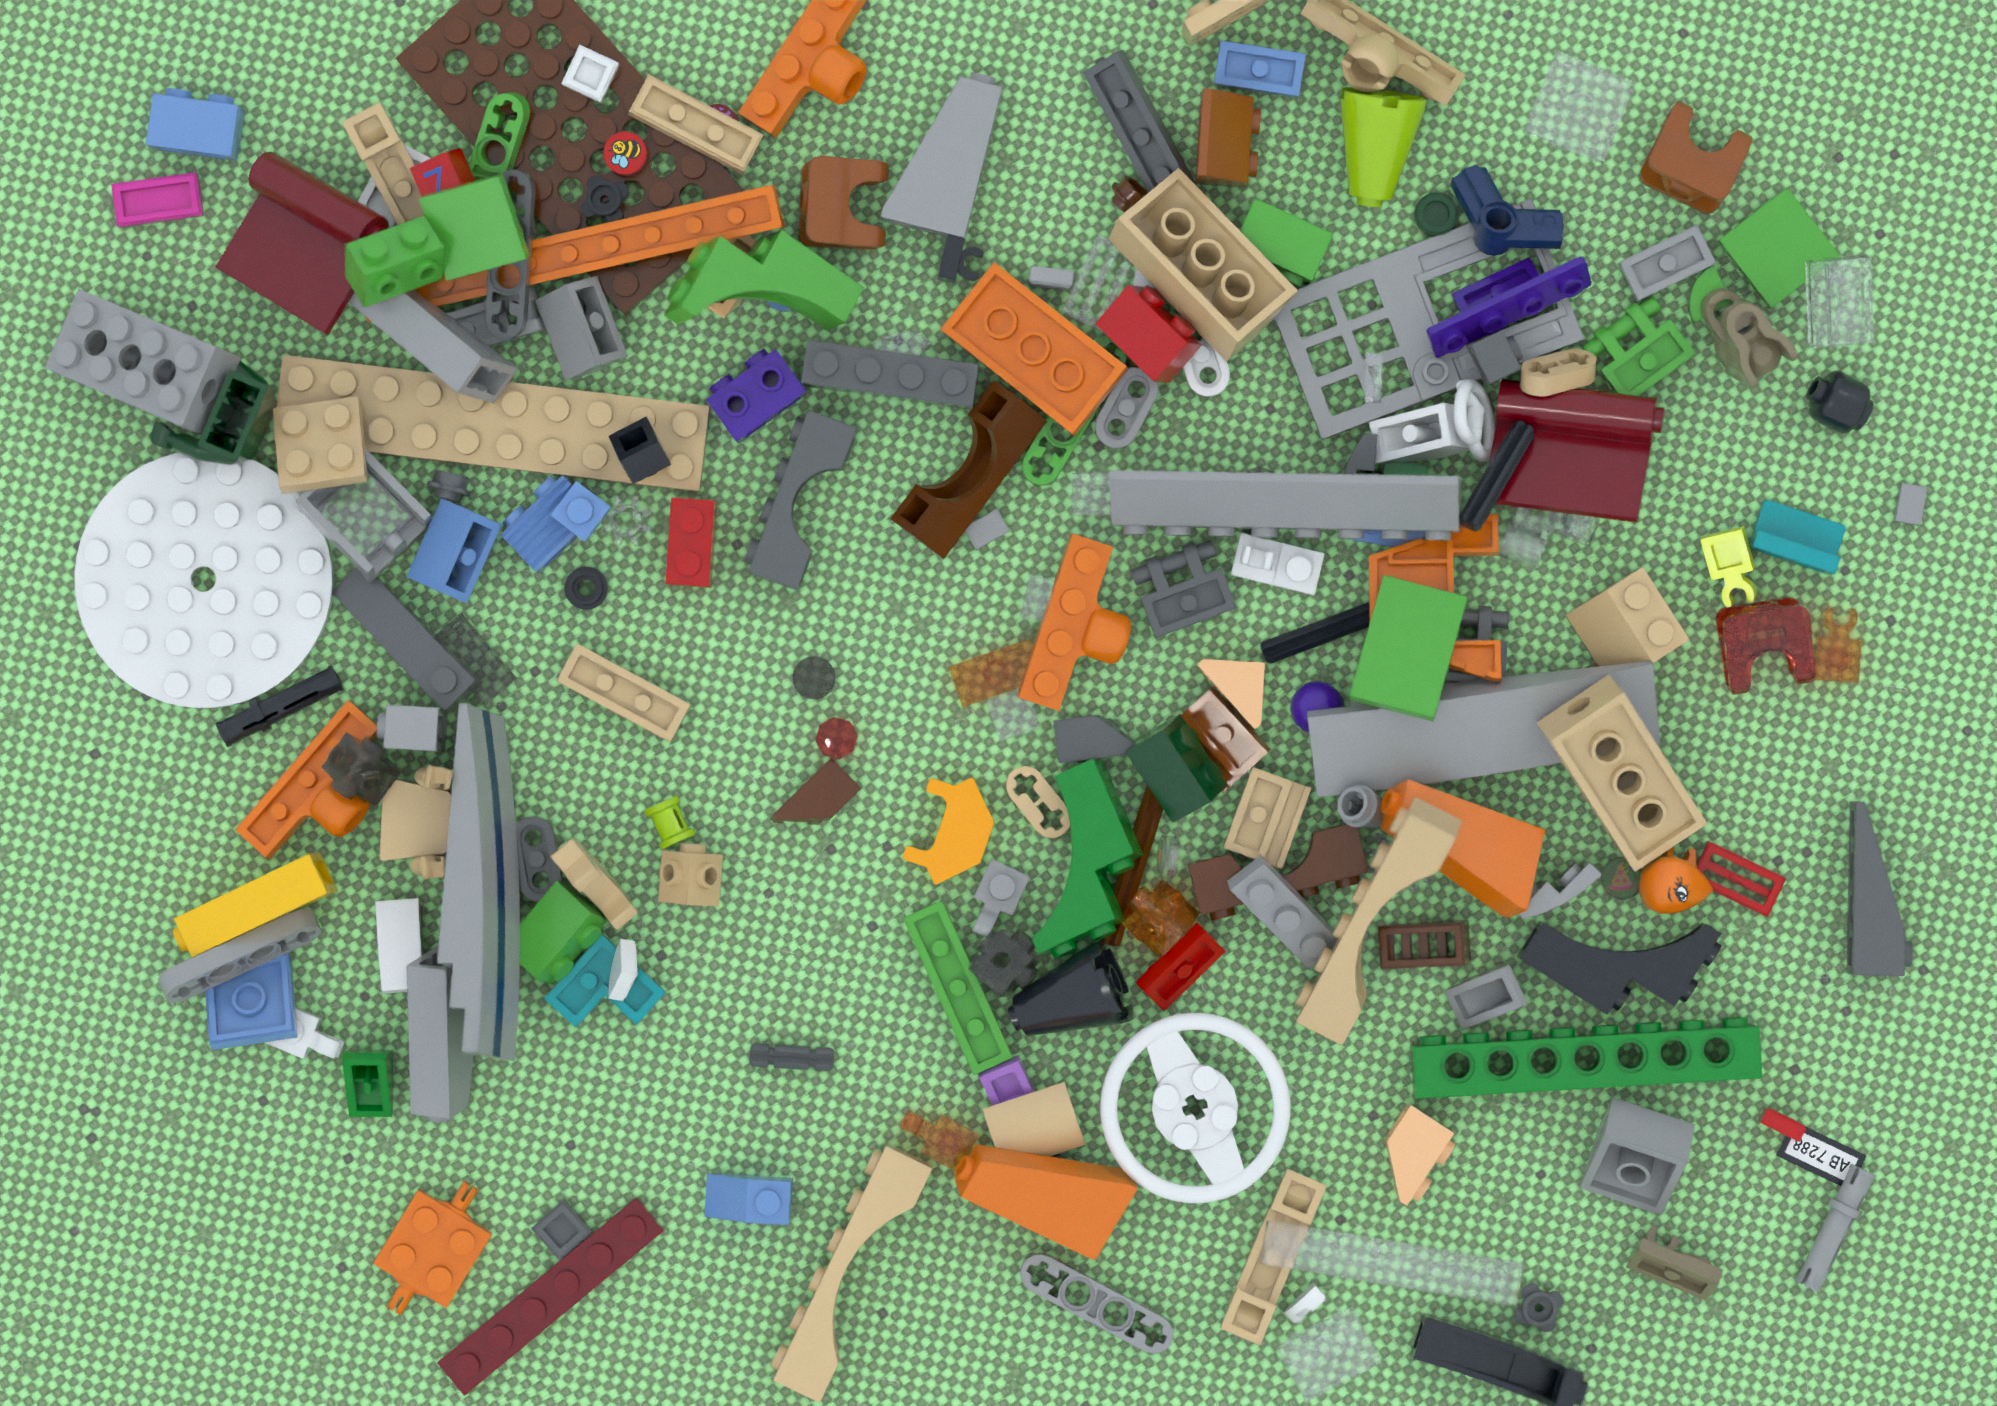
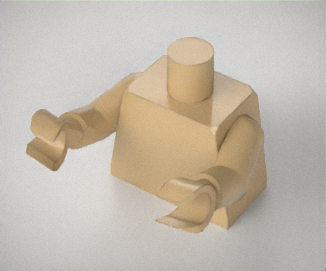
(418, 821)

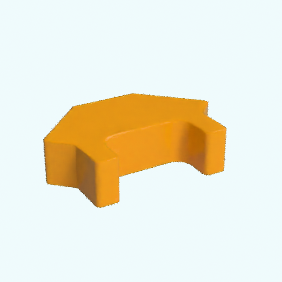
(961, 832)

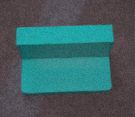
(1797, 537)

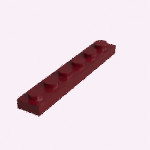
(550, 1296)

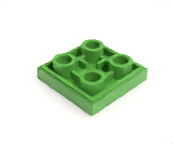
(475, 226)
(1774, 246)

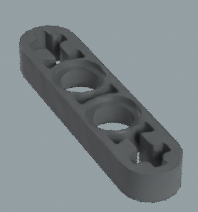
(516, 308)

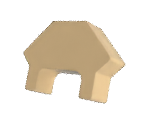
(595, 882)

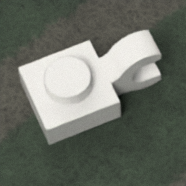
(309, 1038)

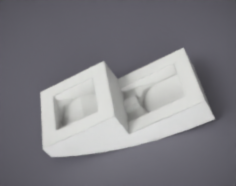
(398, 941)

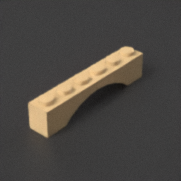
(1415, 852)
(813, 1352)

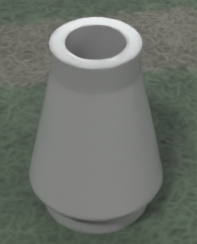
(1360, 807)

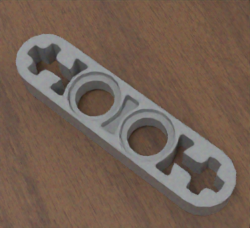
(239, 955)
(1099, 1297)

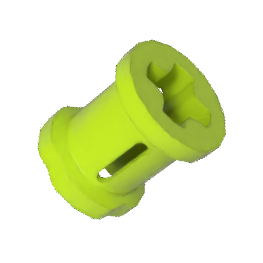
(669, 822)

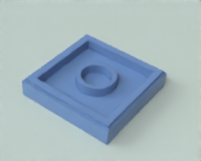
(253, 1006)

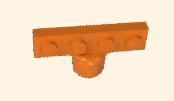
(808, 62)
(1073, 625)
(307, 792)

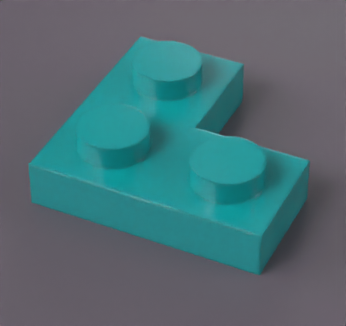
(589, 983)

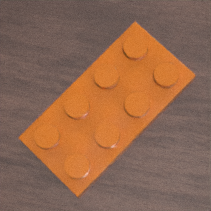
(1034, 349)

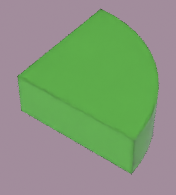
(1705, 283)

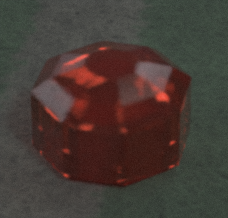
(836, 738)

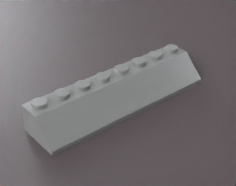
(1285, 502)

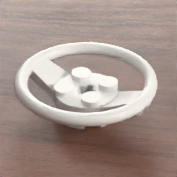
(1207, 1136)

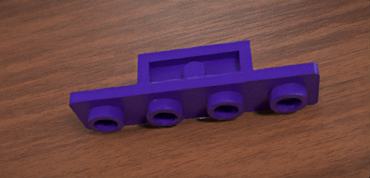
(1503, 299)

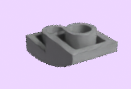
(1573, 882)

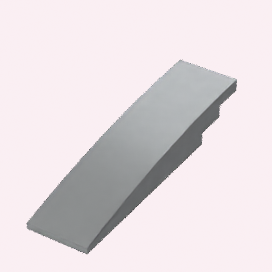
(1475, 731)

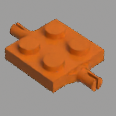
(432, 1248)

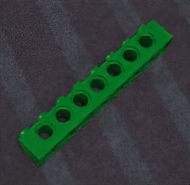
(1739, 1062)

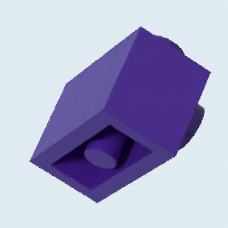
(755, 395)

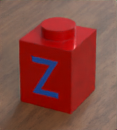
(442, 172)

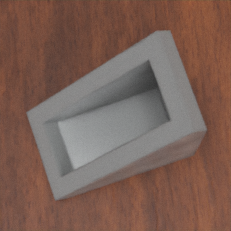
(1485, 996)

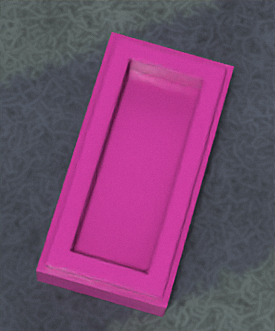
(157, 200)

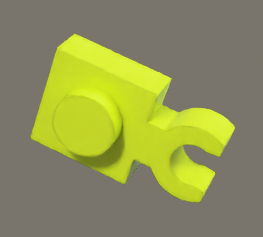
(1729, 558)

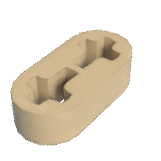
(1558, 372)
(1030, 808)

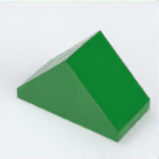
(369, 1082)

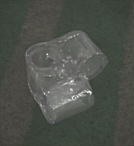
(1528, 534)

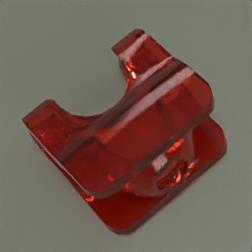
(1762, 627)

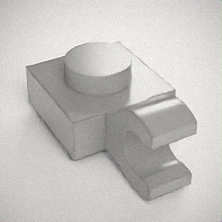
(999, 891)

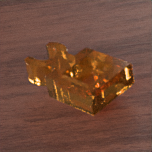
(1837, 655)

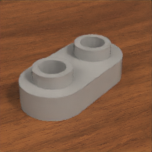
(1128, 409)

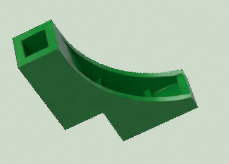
(1100, 845)

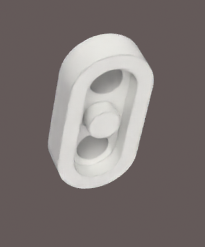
(1206, 358)

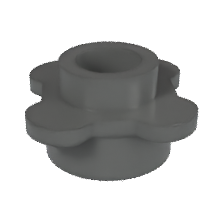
(449, 485)
(1544, 1319)

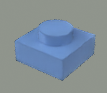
(581, 511)

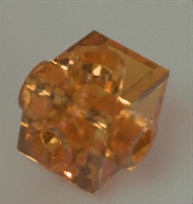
(1159, 917)

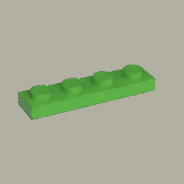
(957, 987)

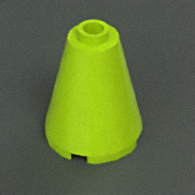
(1378, 140)

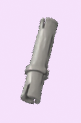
(1835, 1227)

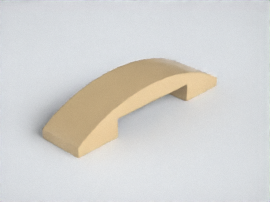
(386, 160)
(1262, 1284)

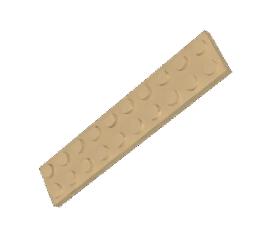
(522, 430)

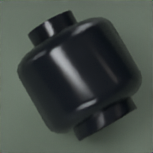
(1839, 402)

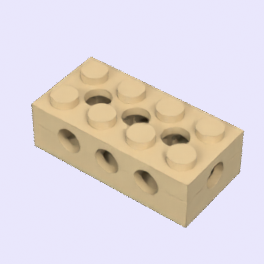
(1621, 772)

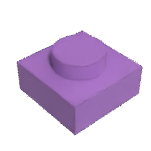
(1006, 1081)

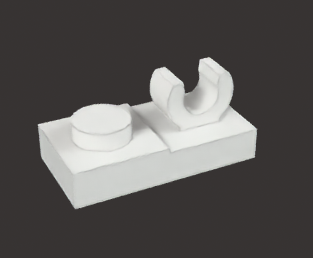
(1277, 564)

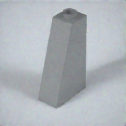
(946, 170)
(441, 345)
(436, 1061)

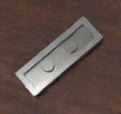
(1283, 910)

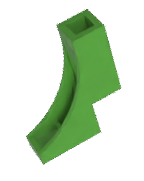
(773, 271)

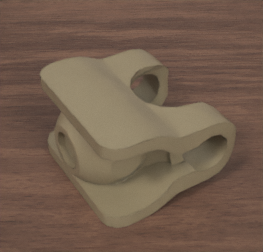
(1745, 338)

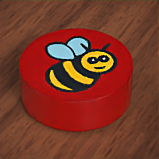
(625, 153)

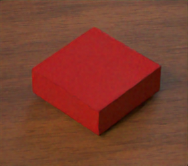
(1782, 1124)

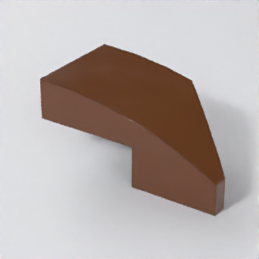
(819, 797)

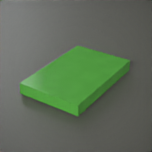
(1408, 648)

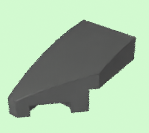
(1363, 455)
(1089, 738)

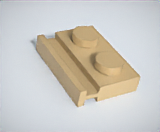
(1267, 817)

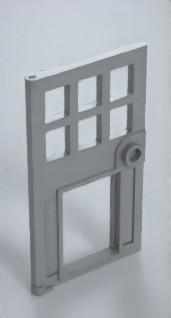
(1410, 313)

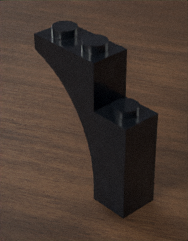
(1602, 974)
(1499, 1362)

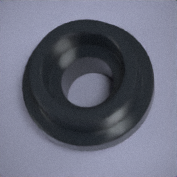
(572, 588)

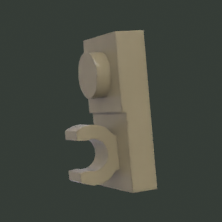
(1682, 1271)

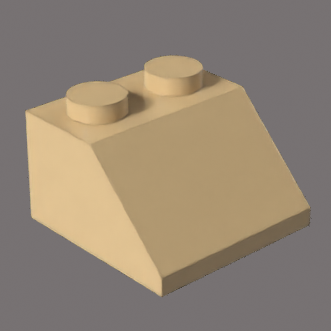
(1627, 622)

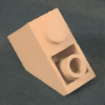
(1413, 1149)

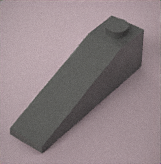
(408, 640)
(1873, 920)

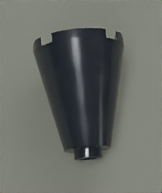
(1074, 995)

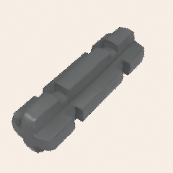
(791, 1057)

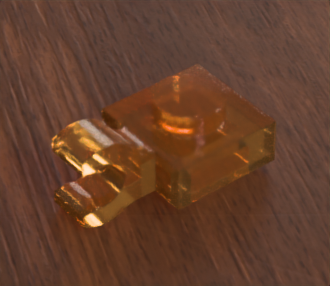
(945, 1140)

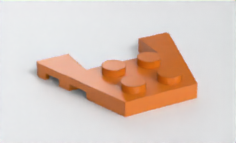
(1432, 565)

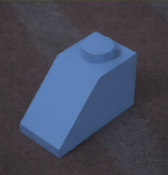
(749, 1198)

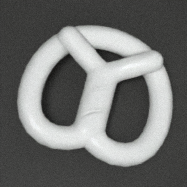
(1477, 420)

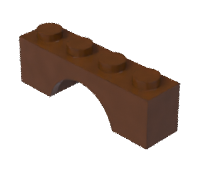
(1001, 433)
(1332, 856)

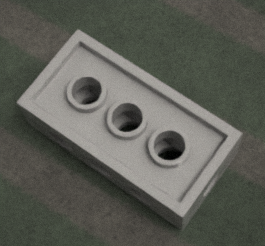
(140, 361)

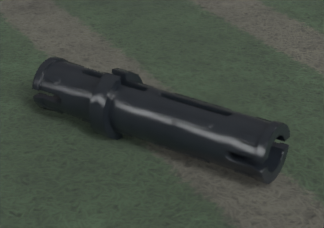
(279, 706)

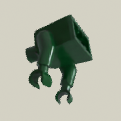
(234, 425)

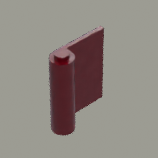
(296, 241)
(1584, 452)

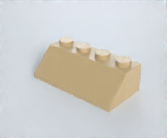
(1202, 264)

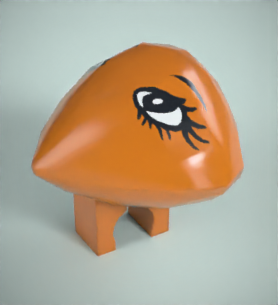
(1673, 883)

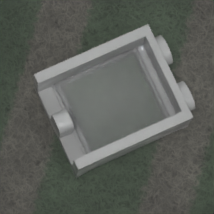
(368, 519)

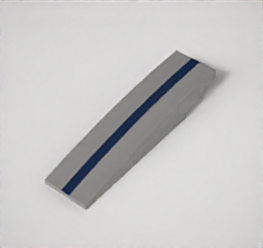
(482, 888)

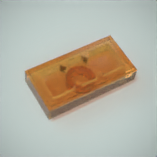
(991, 673)

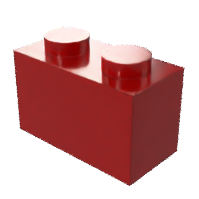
(1149, 333)
(691, 542)

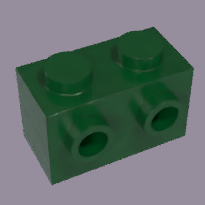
(1176, 768)

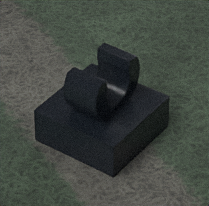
(954, 258)

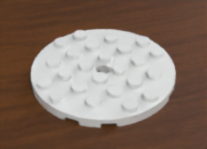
(190, 643)

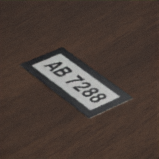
(1821, 1155)

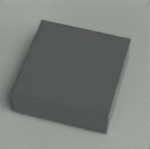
(562, 1229)

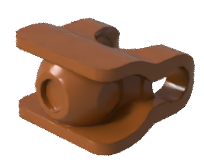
(1687, 172)
(824, 203)

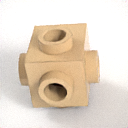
(690, 876)

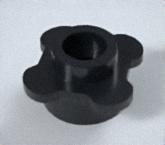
(596, 189)

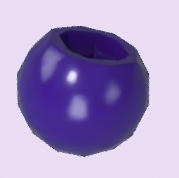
(1313, 696)

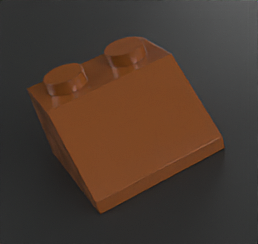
(1225, 139)

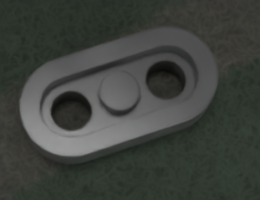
(536, 858)

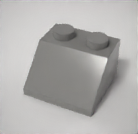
(1637, 1156)

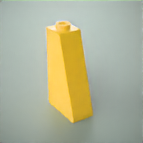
(254, 904)

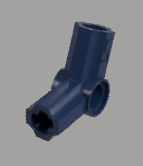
(1518, 226)

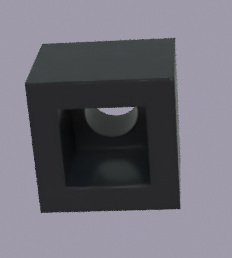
(639, 450)

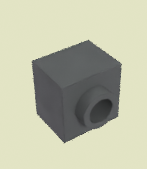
(1496, 357)

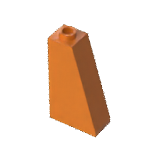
(1492, 853)
(1047, 1194)

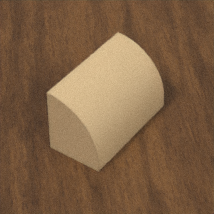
(1036, 1122)

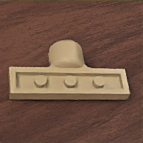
(1382, 52)

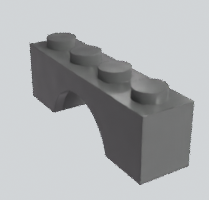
(890, 374)
(819, 448)

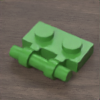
(1647, 360)

